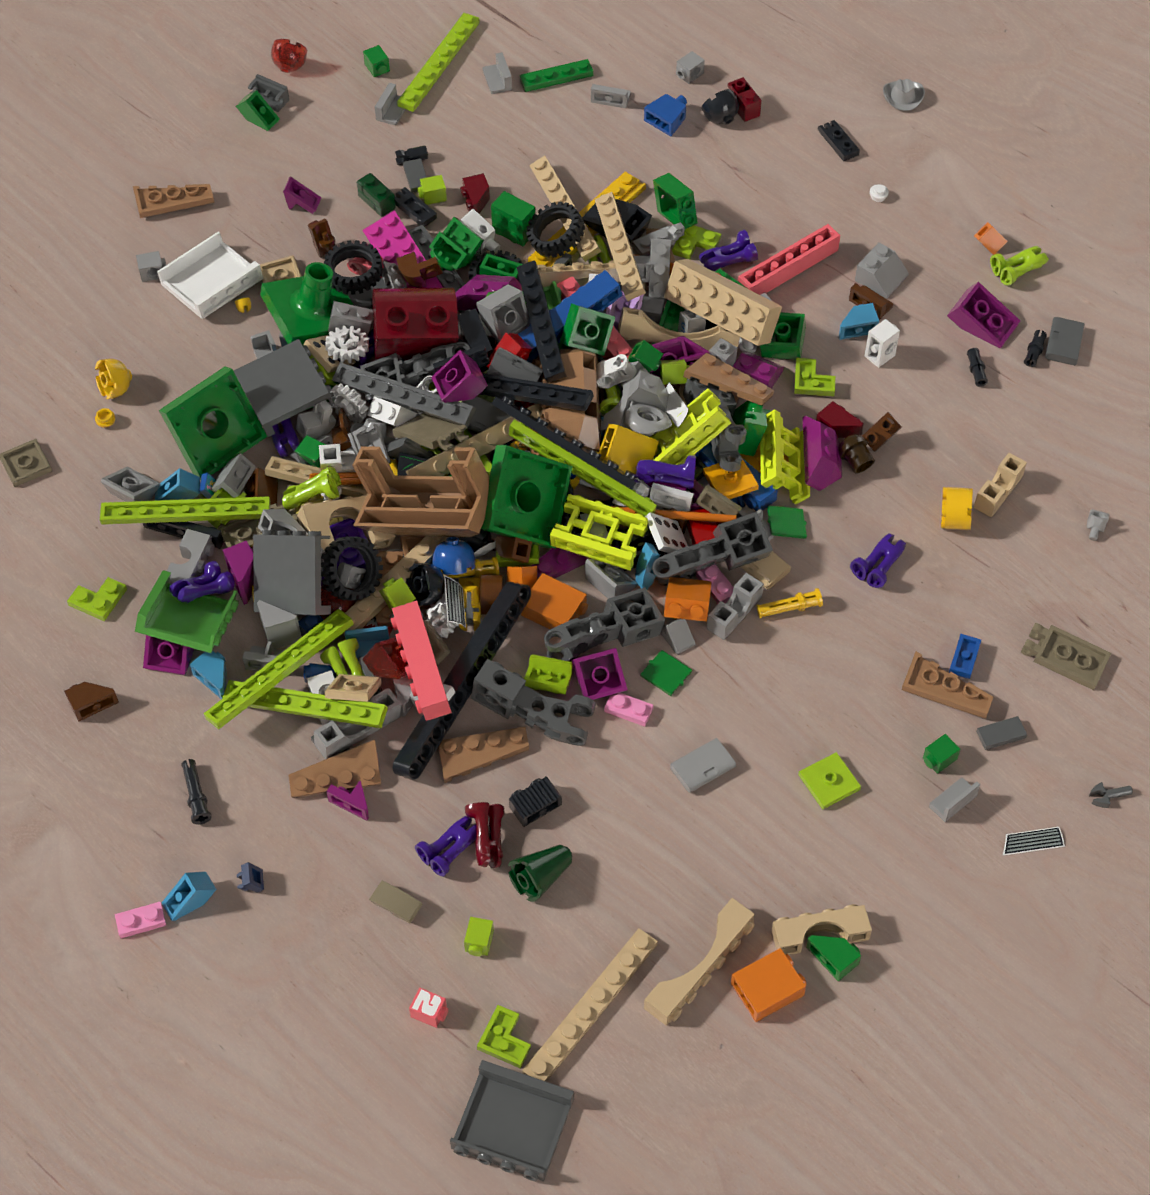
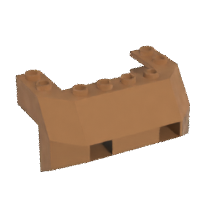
(582, 374)
(423, 503)

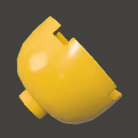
(113, 378)

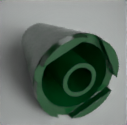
(539, 870)

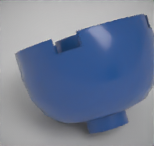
(453, 556)

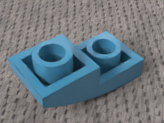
(644, 572)

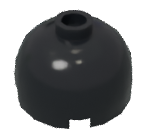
(722, 108)
(426, 583)

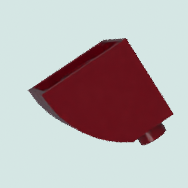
(413, 320)

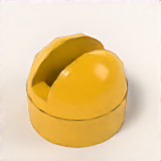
(242, 304)

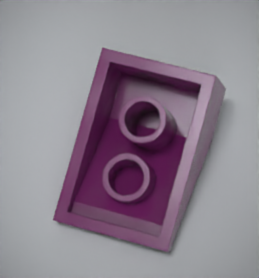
(983, 316)

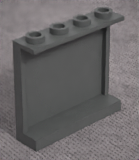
(283, 384)
(289, 571)
(513, 1121)

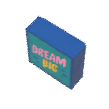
(206, 484)

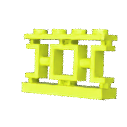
(699, 427)
(774, 469)
(595, 546)

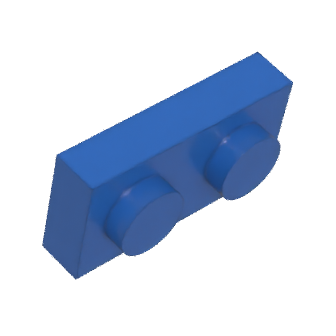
(965, 656)

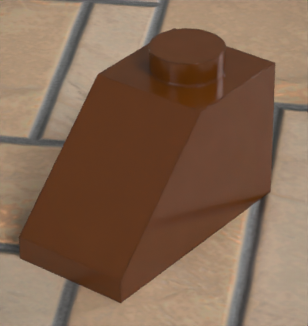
(90, 699)

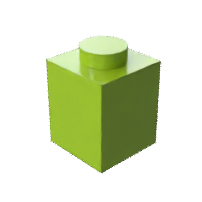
(432, 190)
(673, 371)
(396, 593)
(478, 936)

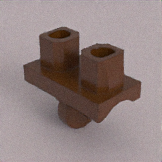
(321, 236)
(881, 431)

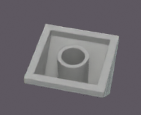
(130, 485)
(608, 578)
(279, 625)

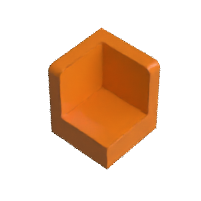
(990, 238)
(522, 574)

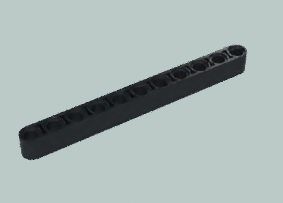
(482, 646)

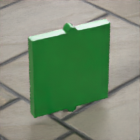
(787, 522)
(666, 672)

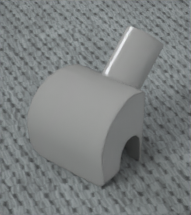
(1096, 522)

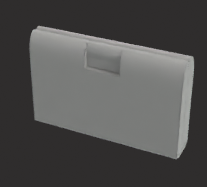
(702, 765)

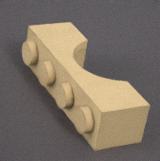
(847, 923)

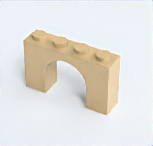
(317, 517)

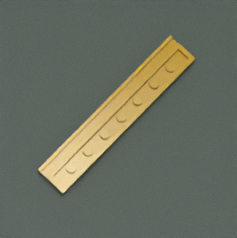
(623, 188)

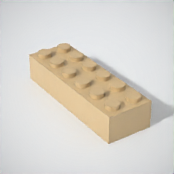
(723, 302)

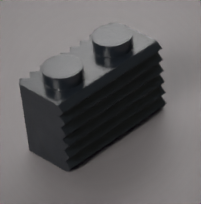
(534, 801)

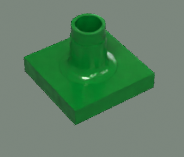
(303, 303)
(213, 422)
(525, 495)

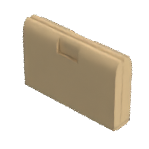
(768, 570)

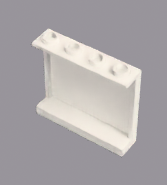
(209, 276)

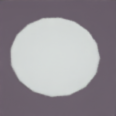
(484, 550)

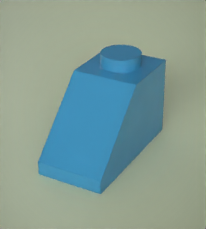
(858, 321)
(179, 486)
(211, 671)
(188, 894)

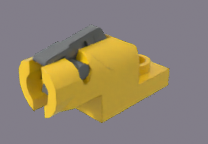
(472, 602)

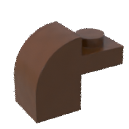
(418, 272)
(513, 548)
(490, 588)

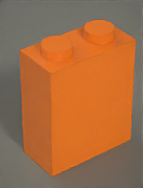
(687, 599)
(554, 603)
(768, 984)

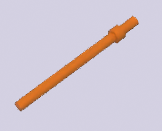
(683, 515)

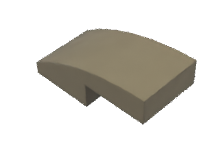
(396, 901)

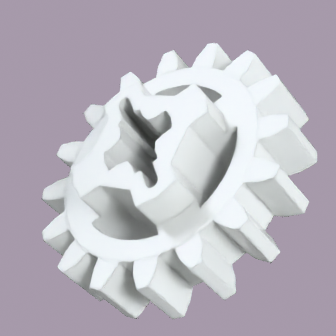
(347, 344)
(350, 402)
(438, 618)

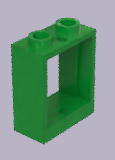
(677, 202)

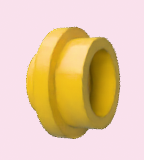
(105, 417)

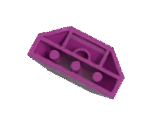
(478, 288)
(679, 349)
(821, 454)

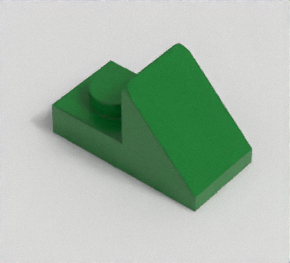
(309, 450)

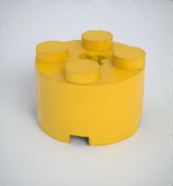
(956, 508)

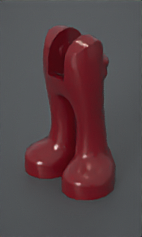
(487, 847)

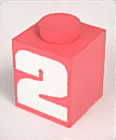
(428, 1008)

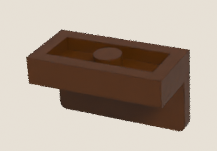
(865, 295)
(341, 432)
(262, 486)

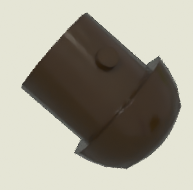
(856, 453)

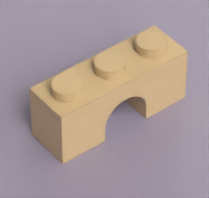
(996, 491)

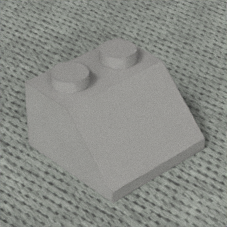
(881, 270)
(504, 312)
(350, 315)

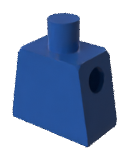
(666, 113)

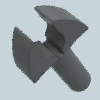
(1108, 794)

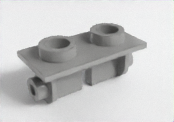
(392, 276)

